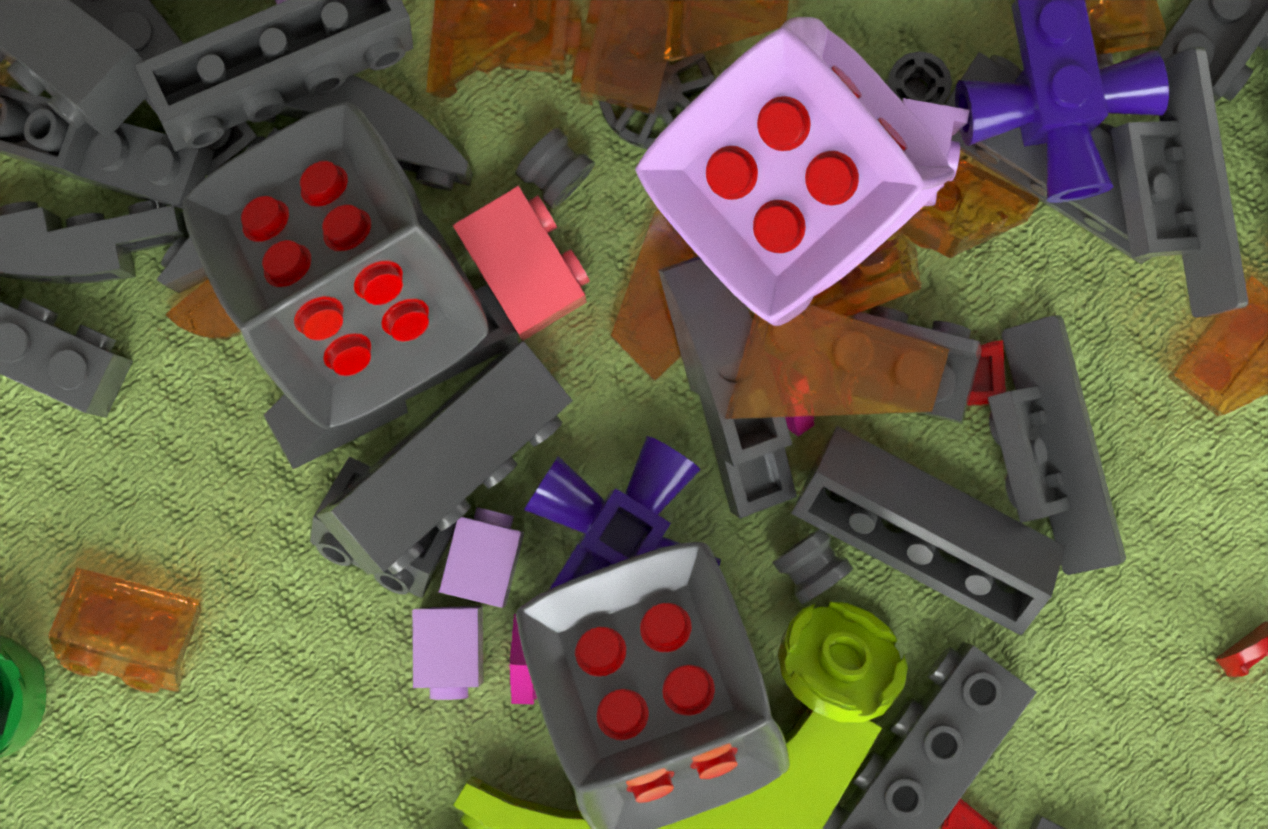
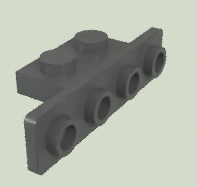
(1180, 190)
(1053, 447)

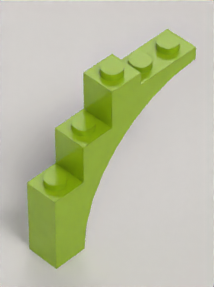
(821, 760)

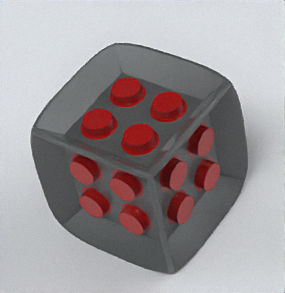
(333, 267)
(651, 689)

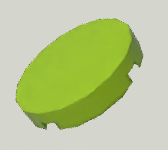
(842, 662)

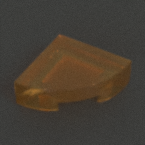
(203, 315)

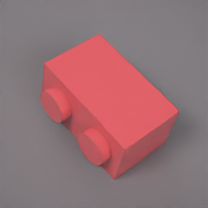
(521, 261)

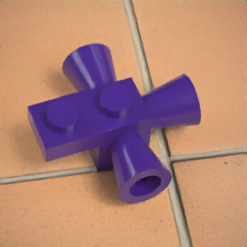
(1062, 95)
(622, 522)

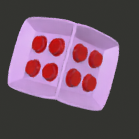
(791, 168)

